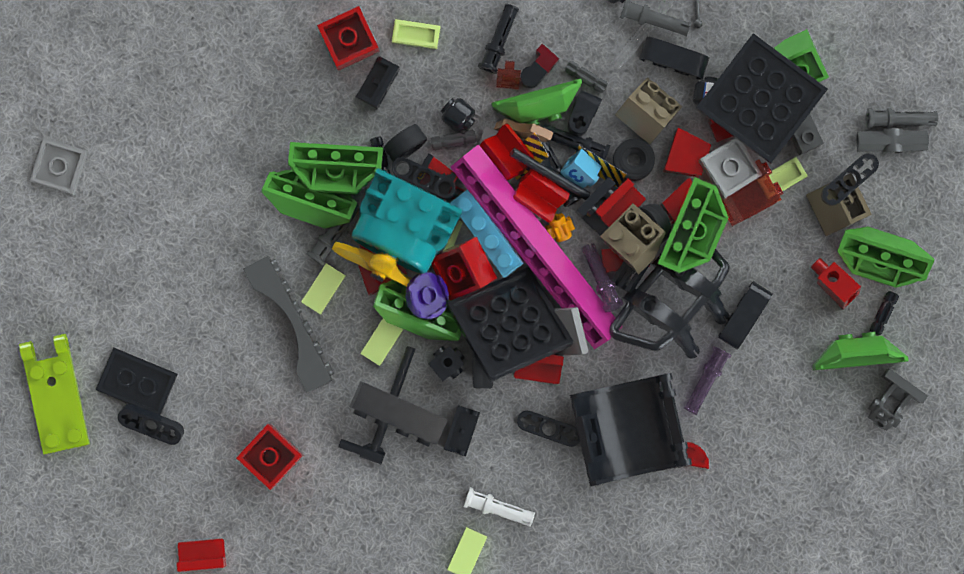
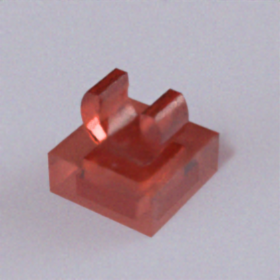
(508, 77)

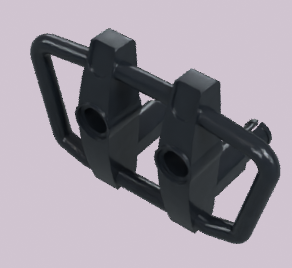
(662, 316)

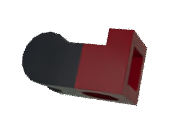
(534, 74)

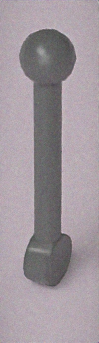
(697, 23)

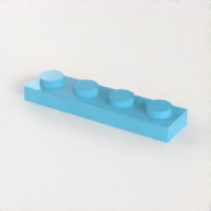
(488, 234)

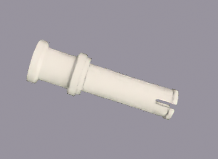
(488, 504)

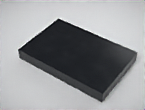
(136, 381)

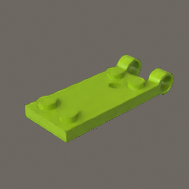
(58, 406)

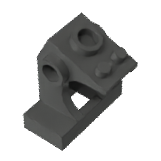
(902, 391)

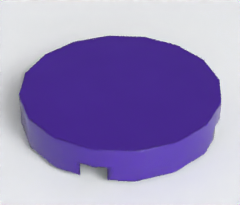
(427, 295)

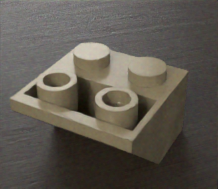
(648, 110)
(845, 213)
(634, 238)

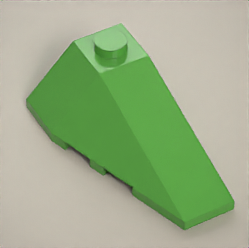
(803, 53)

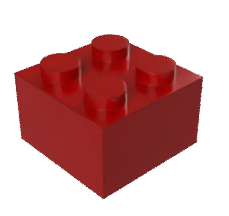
(348, 38)
(464, 268)
(270, 456)

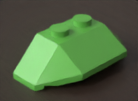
(539, 104)
(334, 167)
(295, 200)
(695, 229)
(884, 257)
(393, 307)
(859, 352)

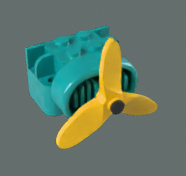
(401, 227)

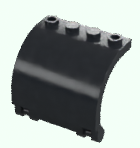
(629, 429)

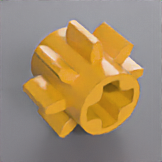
(560, 227)

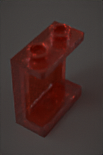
(753, 197)

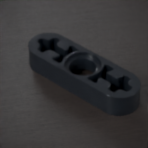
(858, 163)
(534, 416)
(141, 427)

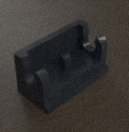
(378, 82)
(461, 430)

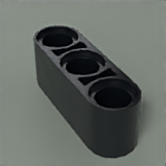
(676, 57)
(415, 170)
(745, 315)

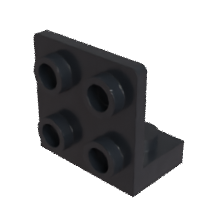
(587, 209)

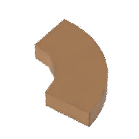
(526, 130)

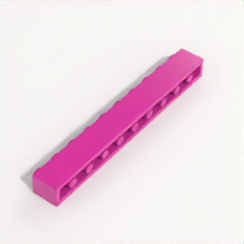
(533, 243)

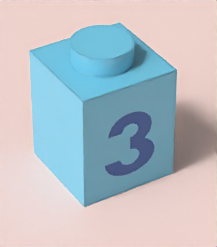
(581, 169)

